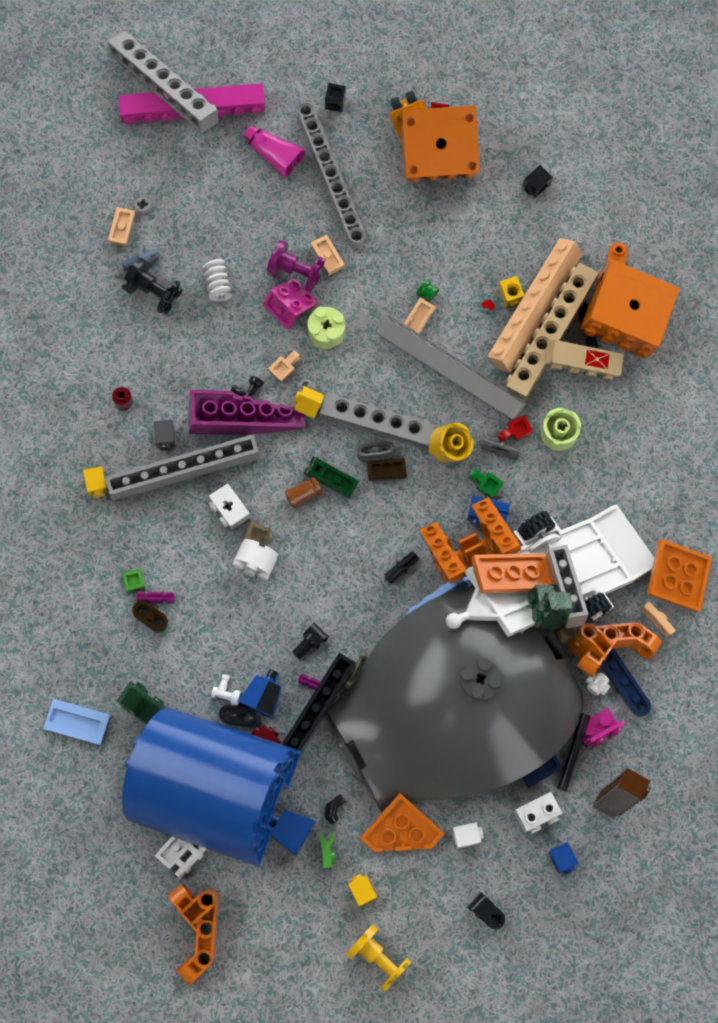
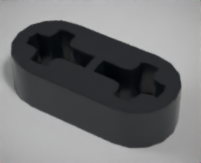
(236, 720)

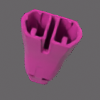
(277, 152)

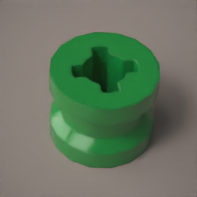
(427, 291)

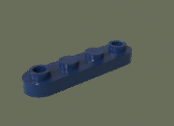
(626, 684)

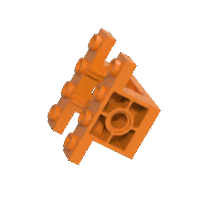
(496, 540)

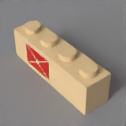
(584, 359)

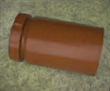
(303, 492)

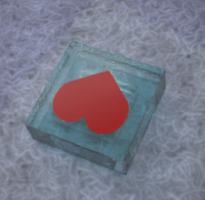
(488, 304)

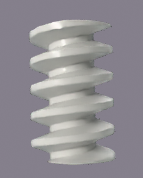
(216, 280)

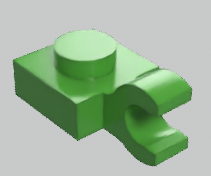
(328, 856)

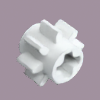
(598, 684)

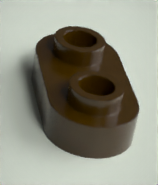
(152, 615)

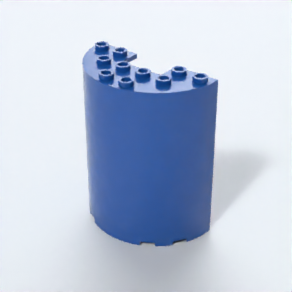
(206, 783)

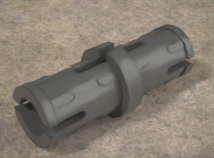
(488, 445)

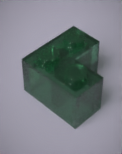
(549, 606)
(138, 702)

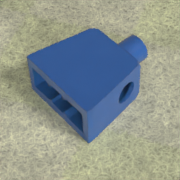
(291, 830)

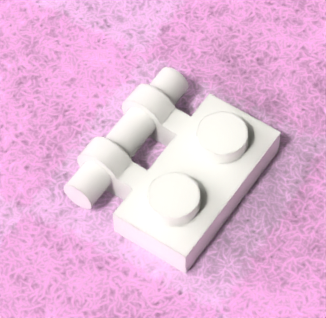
(174, 850)

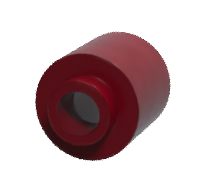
(122, 398)

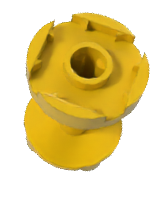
(372, 952)

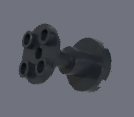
(140, 278)

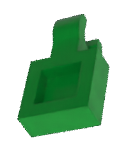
(487, 484)

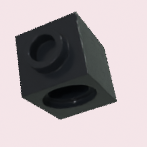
(335, 97)
(537, 181)

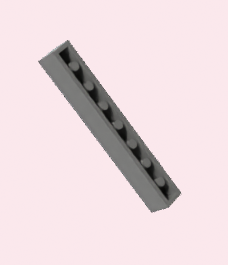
(182, 467)

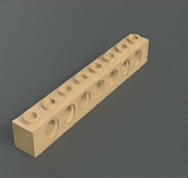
(580, 274)

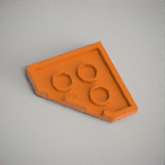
(401, 828)

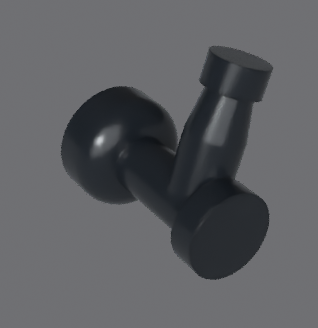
(255, 383)

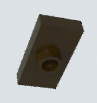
(386, 469)

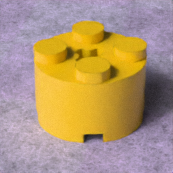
(450, 443)

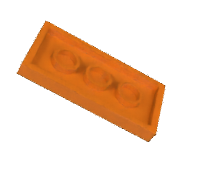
(511, 572)

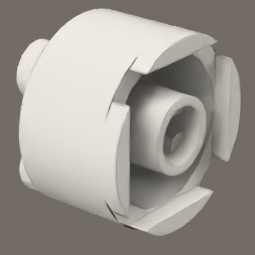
(255, 559)

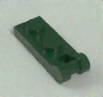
(331, 477)

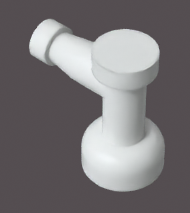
(220, 692)

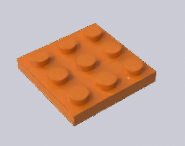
(679, 575)

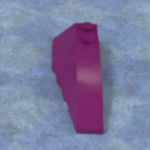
(232, 414)

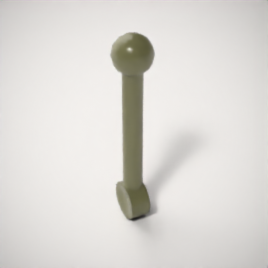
(362, 656)

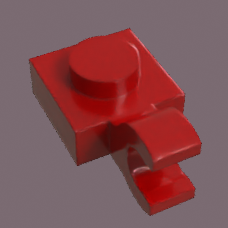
(517, 428)

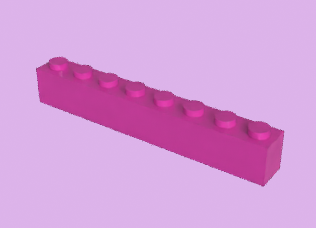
(227, 99)

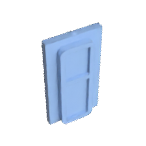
(76, 722)

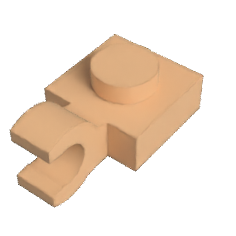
(282, 367)

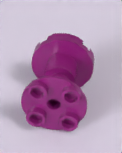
(288, 263)

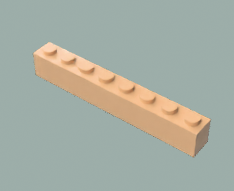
(534, 305)

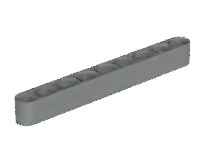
(331, 183)
(451, 367)

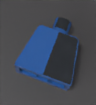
(262, 694)

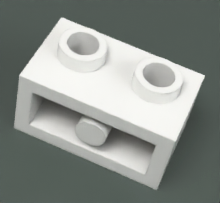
(538, 812)

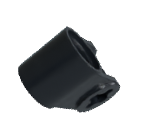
(484, 909)

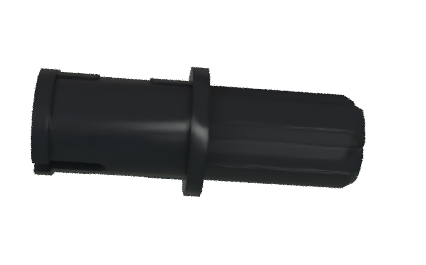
(401, 567)

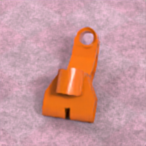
(593, 645)
(196, 912)

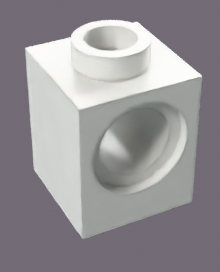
(467, 835)

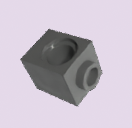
(164, 434)

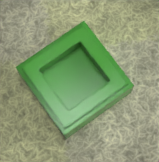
(133, 580)

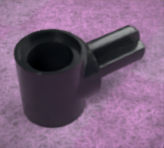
(312, 638)

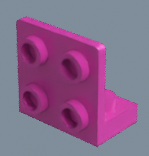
(289, 302)
(599, 727)

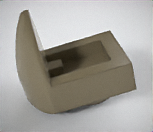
(258, 533)

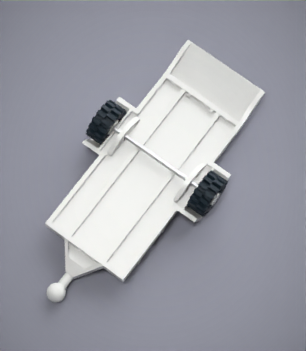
(604, 555)

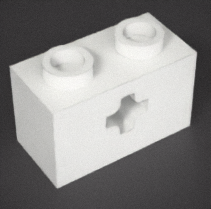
(226, 496)

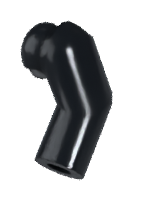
(331, 809)

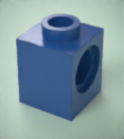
(563, 858)

